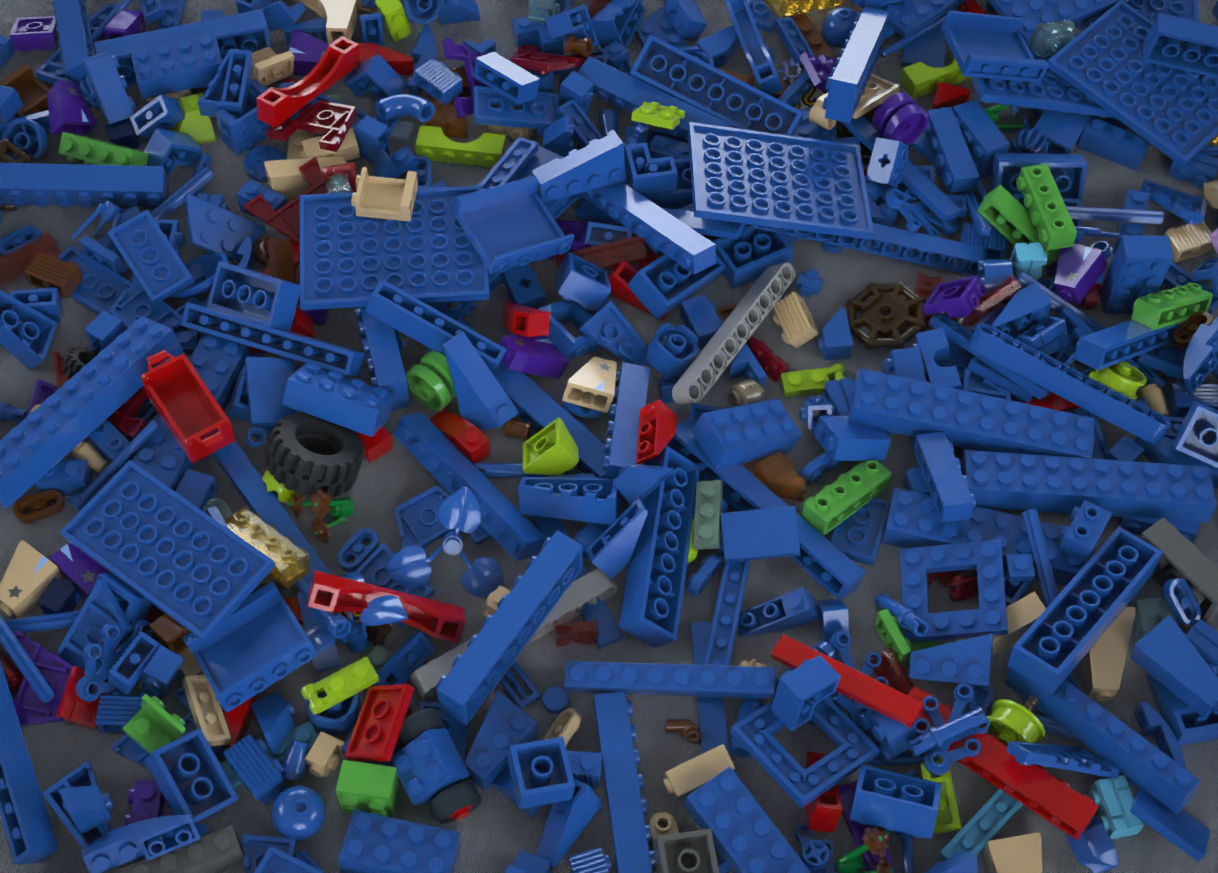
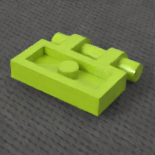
(658, 115)

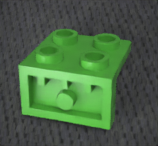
(892, 637)
(154, 726)

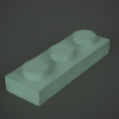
(708, 515)

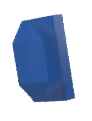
(1094, 848)

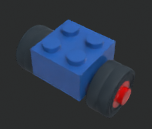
(433, 768)

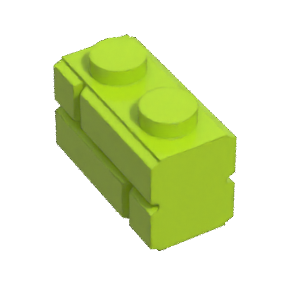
(394, 19)

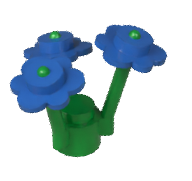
(993, 111)

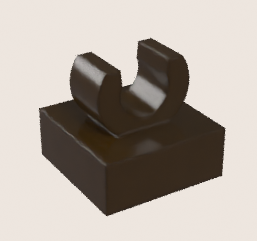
(378, 633)

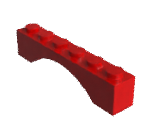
(337, 61)
(347, 595)

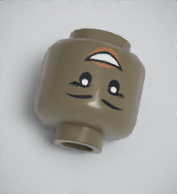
(745, 393)

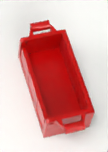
(186, 406)

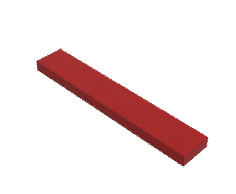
(853, 683)

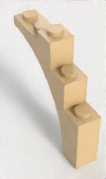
(338, 15)

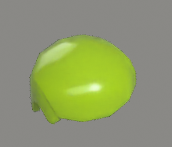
(283, 494)

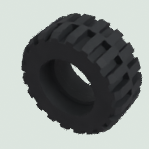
(314, 455)

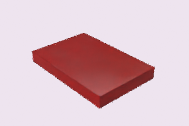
(379, 723)

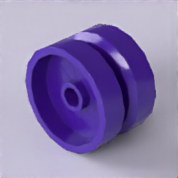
(900, 119)

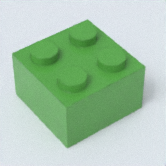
(368, 788)

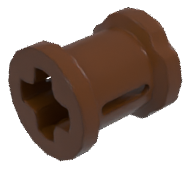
(579, 46)
(518, 429)

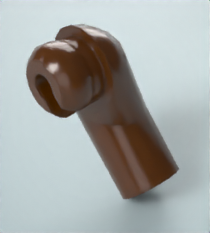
(261, 251)
(685, 728)

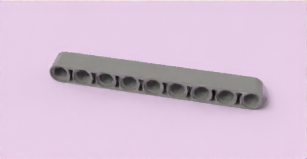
(733, 334)
(569, 606)

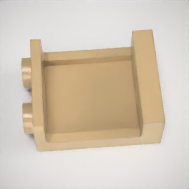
(385, 196)

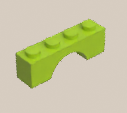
(922, 79)
(482, 152)

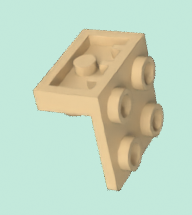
(270, 66)

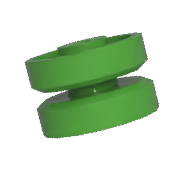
(431, 381)

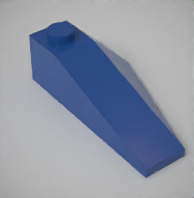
(477, 390)

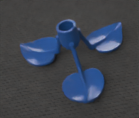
(456, 512)
(379, 611)

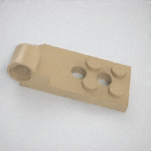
(874, 94)

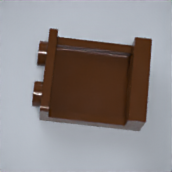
(30, 91)

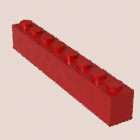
(1027, 784)

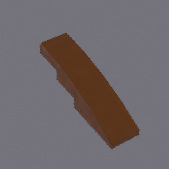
(281, 259)

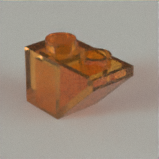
(446, 119)
(779, 476)

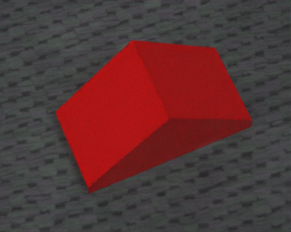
(950, 96)

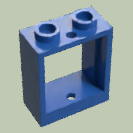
(560, 337)

